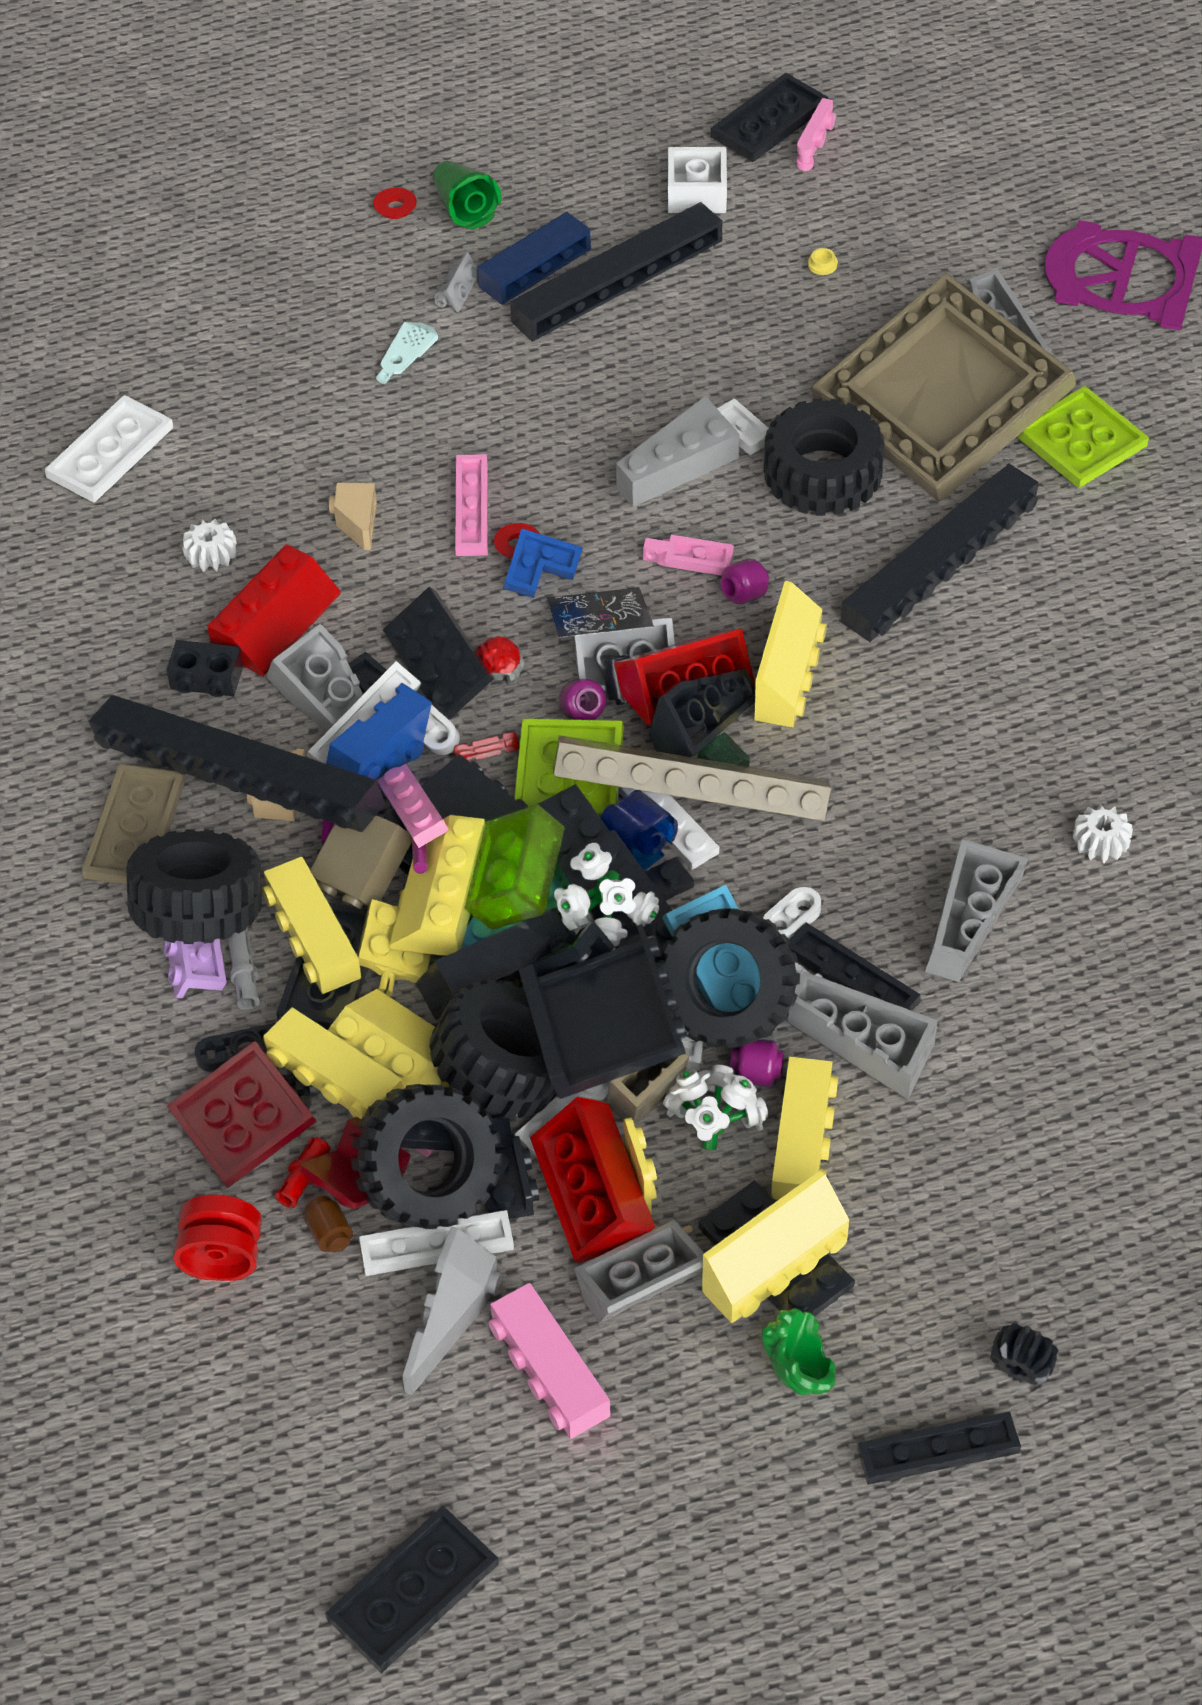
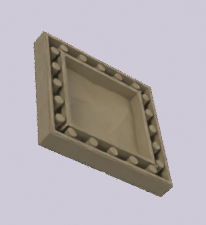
(947, 385)

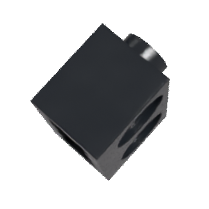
(204, 668)

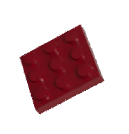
(241, 1114)

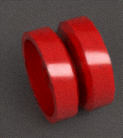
(217, 1238)

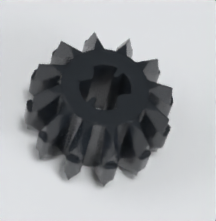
(1024, 1354)

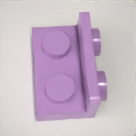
(195, 966)

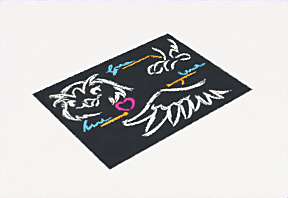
(599, 612)

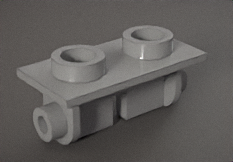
(458, 283)

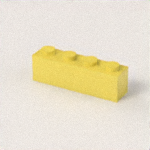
(311, 925)
(328, 1063)
(803, 1123)

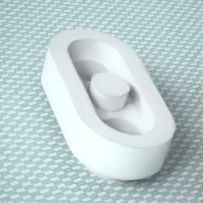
(438, 728)
(787, 914)

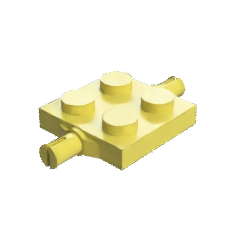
(375, 949)

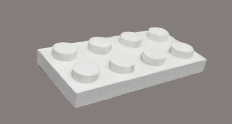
(109, 448)

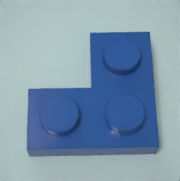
(538, 554)

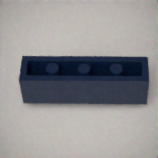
(534, 258)

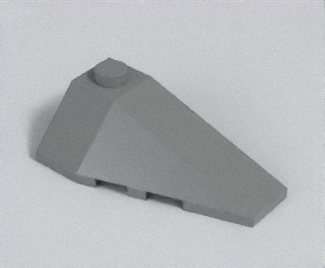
(316, 677)
(462, 1291)

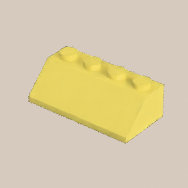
(788, 658)
(433, 902)
(389, 1037)
(774, 1248)

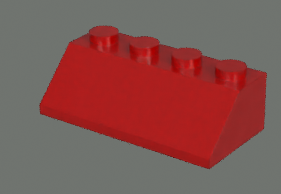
(274, 608)
(651, 674)
(591, 1179)

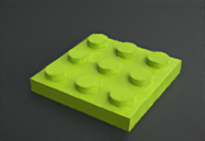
(1083, 437)
(537, 756)

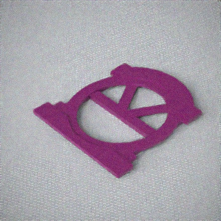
(1070, 290)

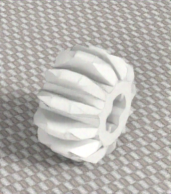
(209, 545)
(1102, 833)

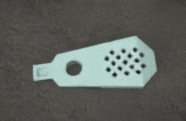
(408, 344)

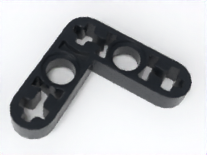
(234, 1039)

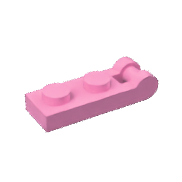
(815, 134)

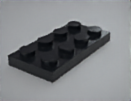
(768, 117)
(438, 653)
(308, 997)
(805, 1292)
(412, 1589)

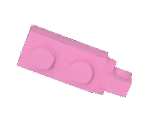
(689, 554)

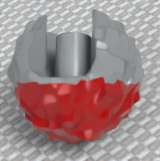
(501, 658)

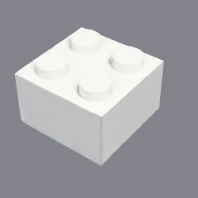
(697, 177)

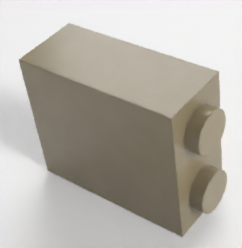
(361, 862)
(644, 1089)

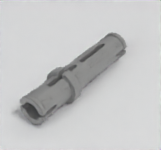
(243, 972)

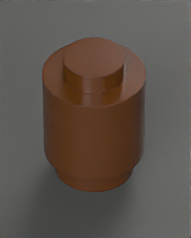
(328, 1224)

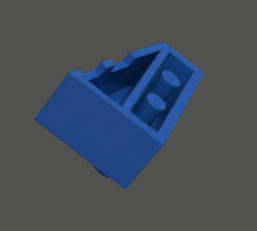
(385, 739)

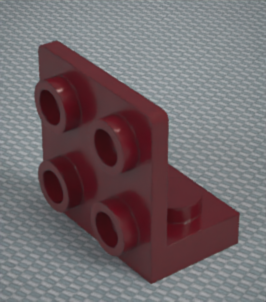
(335, 1172)

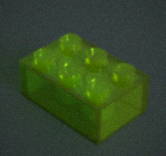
(514, 867)

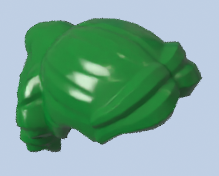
(798, 1352)

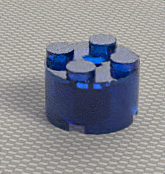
(641, 826)

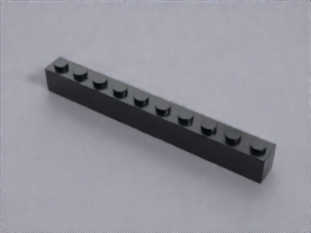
(238, 763)

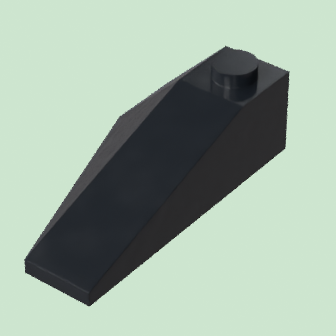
(699, 710)

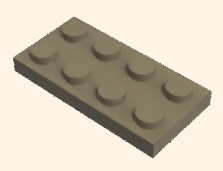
(136, 809)

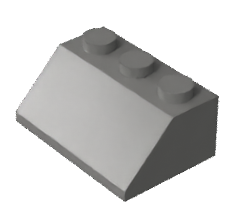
(593, 649)
(638, 1270)

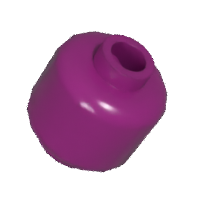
(744, 581)
(592, 699)
(758, 1062)

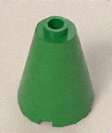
(467, 194)

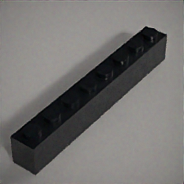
(616, 271)
(939, 553)

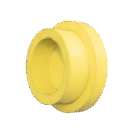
(822, 261)

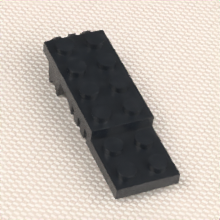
(586, 827)

